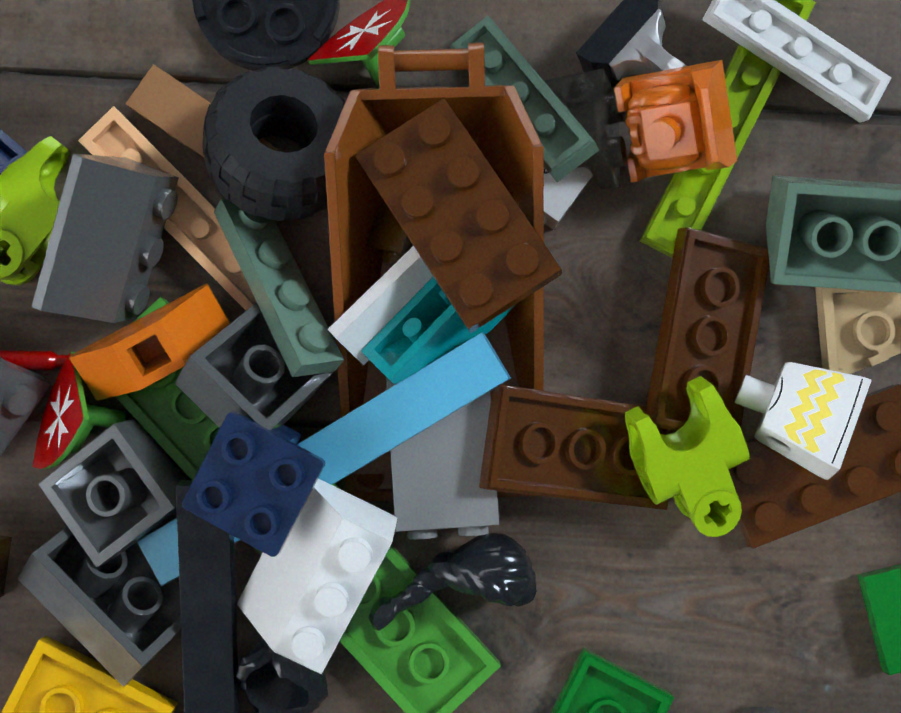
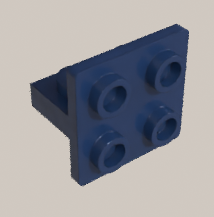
(254, 482)

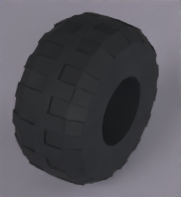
(262, 106)

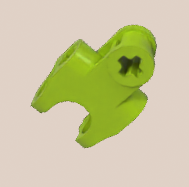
(29, 209)
(693, 460)

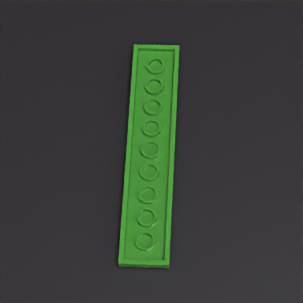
(422, 656)

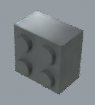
(246, 375)

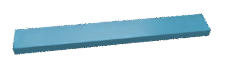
(374, 428)

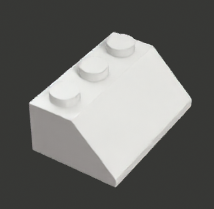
(319, 577)

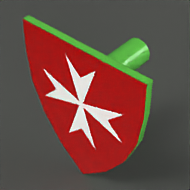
(362, 36)
(68, 419)

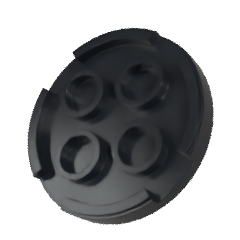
(266, 31)

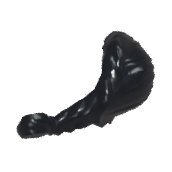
(484, 566)
(278, 683)

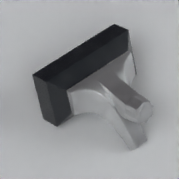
(629, 42)

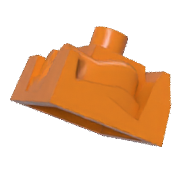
(677, 120)

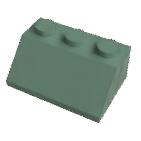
(834, 234)

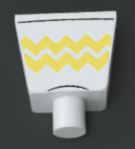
(807, 414)

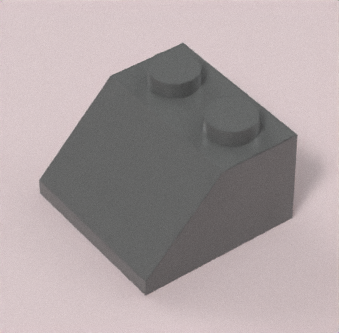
(115, 490)

